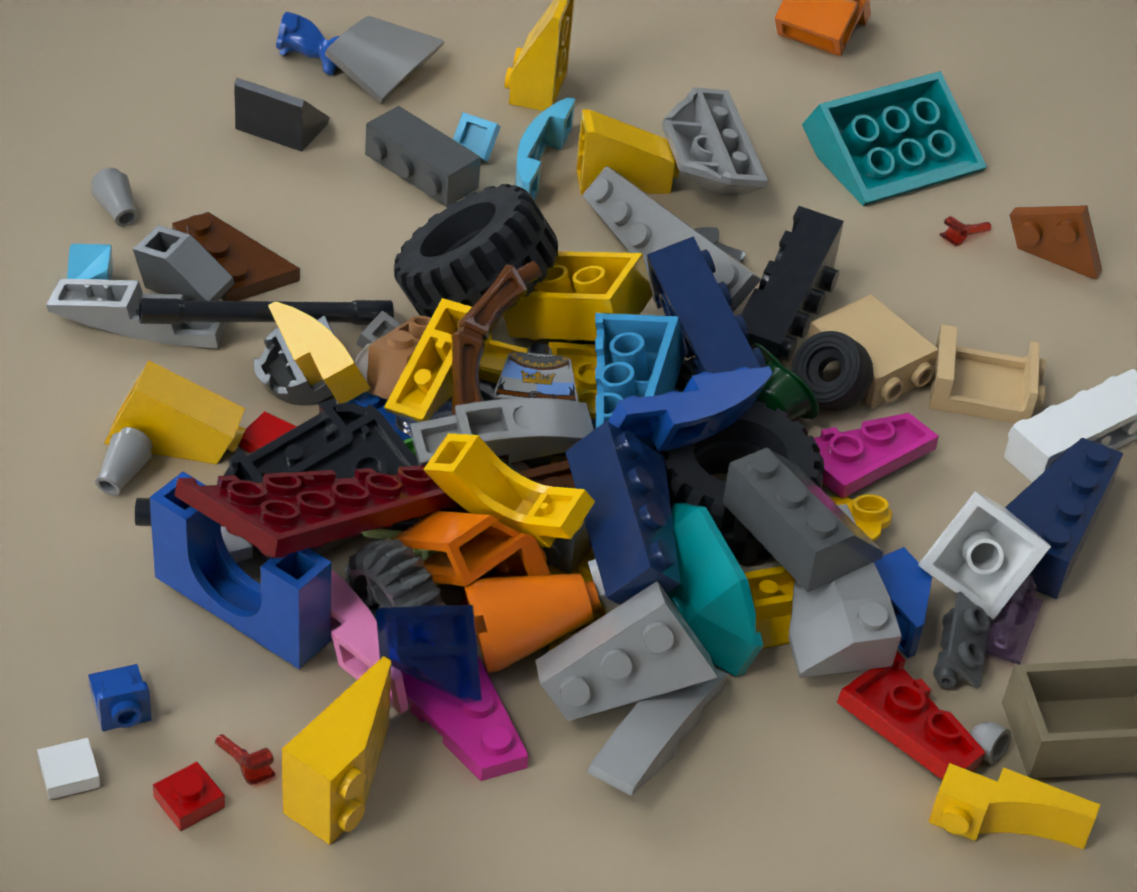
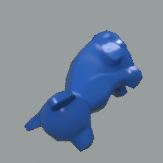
(304, 37)

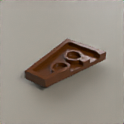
(246, 260)

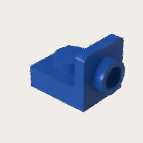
(120, 697)

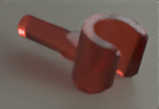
(959, 231)
(254, 766)

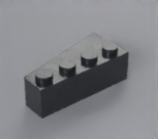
(794, 283)

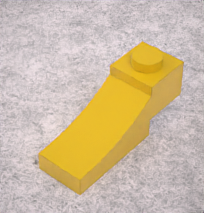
(1014, 804)

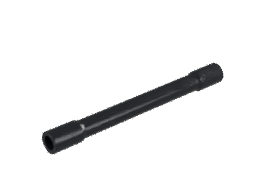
(178, 311)

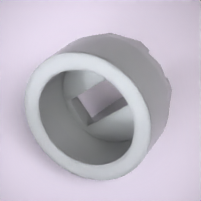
(993, 739)

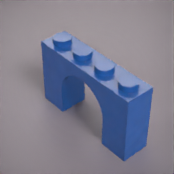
(283, 613)

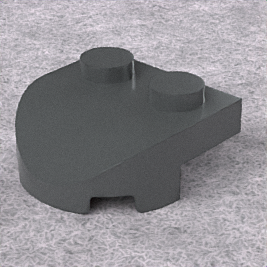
(283, 376)

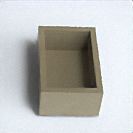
(1074, 717)

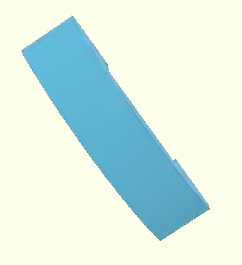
(548, 129)

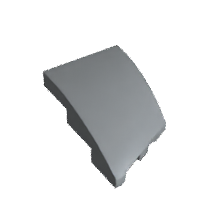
(381, 54)

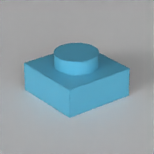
(477, 135)

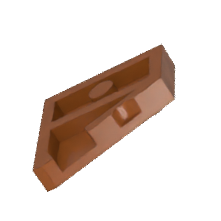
(1059, 236)

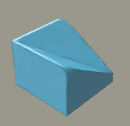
(90, 261)

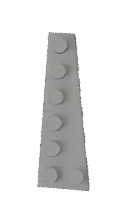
(648, 226)

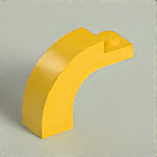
(487, 486)

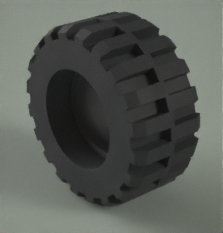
(470, 244)
(759, 428)

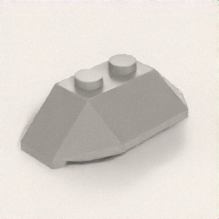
(713, 143)

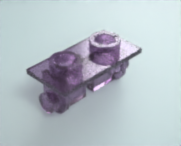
(1014, 624)

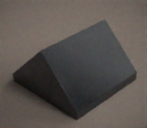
(276, 115)

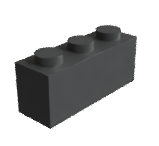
(422, 155)

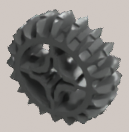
(391, 576)

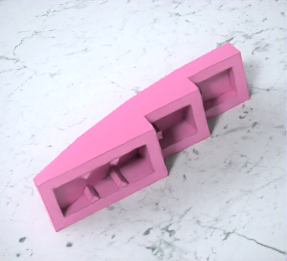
(357, 638)

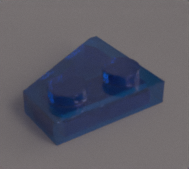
(433, 646)

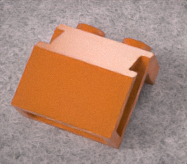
(822, 22)
(473, 547)

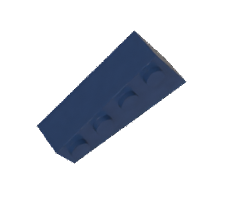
(687, 289)
(1065, 506)
(631, 511)

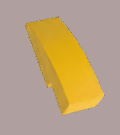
(319, 353)

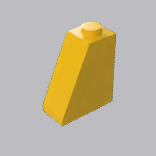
(629, 150)
(180, 416)

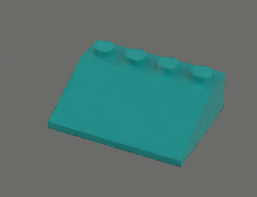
(894, 138)

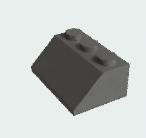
(795, 520)

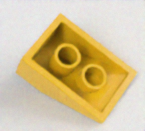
(544, 59)
(336, 757)

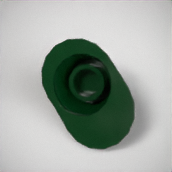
(786, 390)

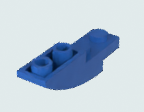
(698, 412)

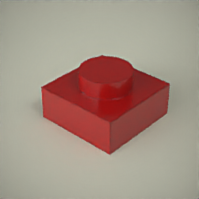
(188, 796)

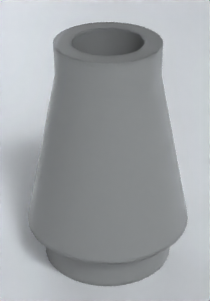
(114, 194)
(123, 460)

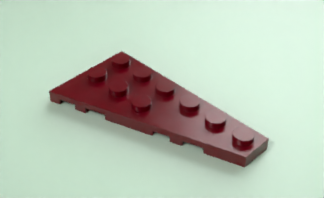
(313, 507)

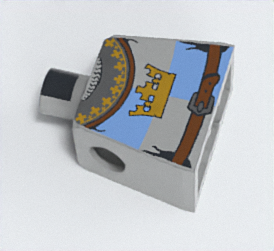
(536, 375)

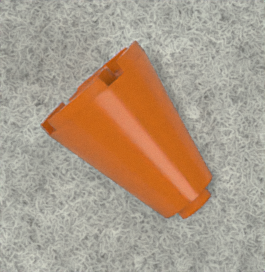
(527, 613)

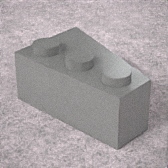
(625, 658)

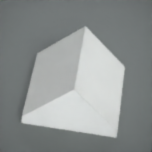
(985, 554)

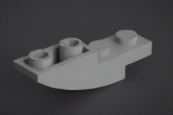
(509, 427)

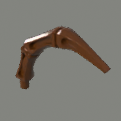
(477, 327)

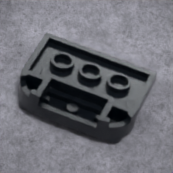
(336, 440)

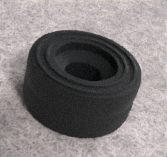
(855, 369)

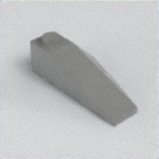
(843, 624)

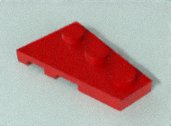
(909, 719)

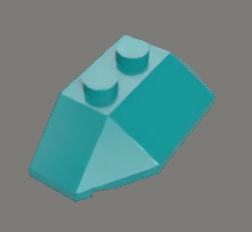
(713, 591)

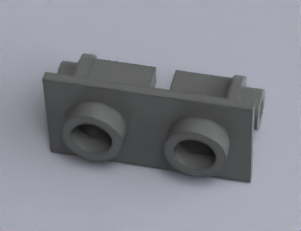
(963, 643)

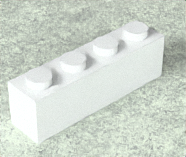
(1099, 414)

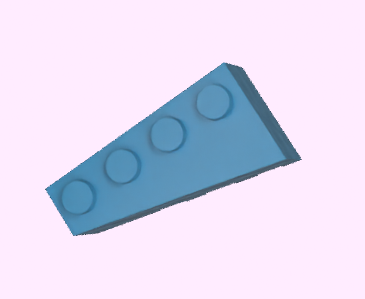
(635, 359)

